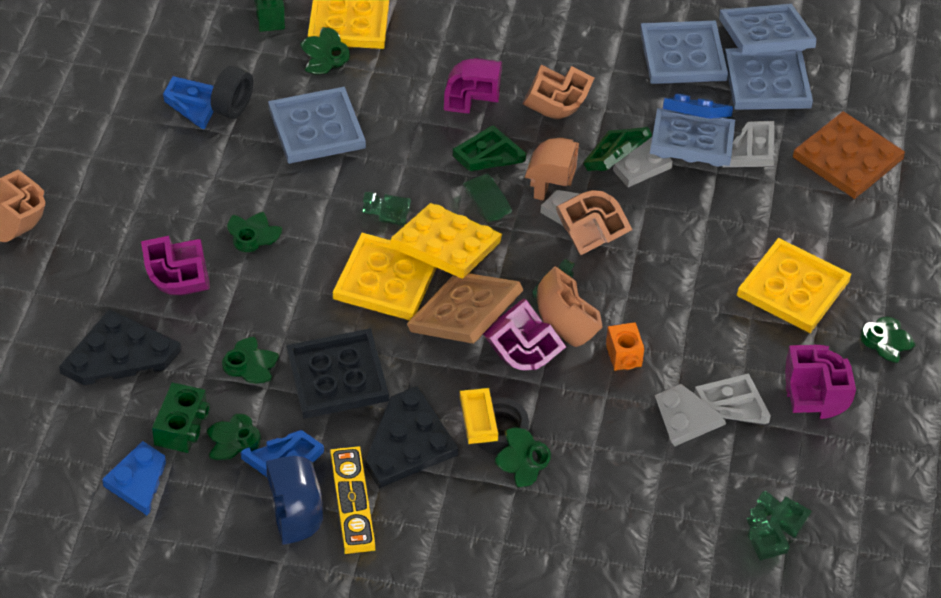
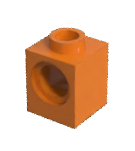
(625, 346)

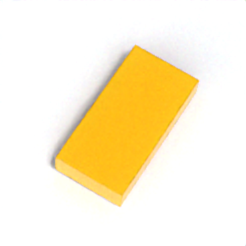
(478, 416)

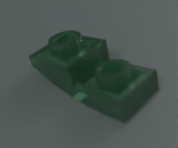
(488, 197)

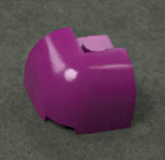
(472, 80)
(176, 267)
(523, 338)
(818, 380)

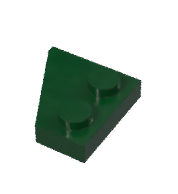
(614, 147)
(488, 150)

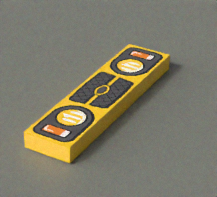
(352, 500)

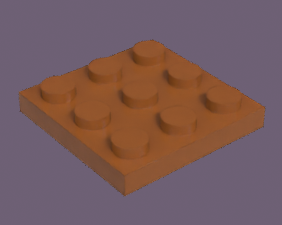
(848, 154)

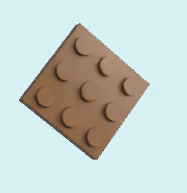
(465, 307)

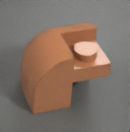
(557, 94)
(553, 163)
(20, 205)
(592, 219)
(564, 310)

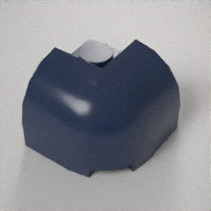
(295, 497)

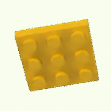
(356, 21)
(446, 240)
(383, 278)
(794, 285)

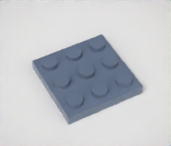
(767, 29)
(683, 52)
(768, 80)
(316, 125)
(692, 138)

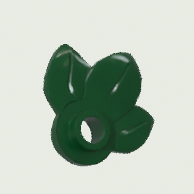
(321, 51)
(252, 232)
(887, 338)
(251, 361)
(233, 437)
(518, 456)

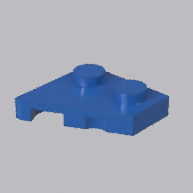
(190, 99)
(701, 108)
(293, 444)
(137, 477)

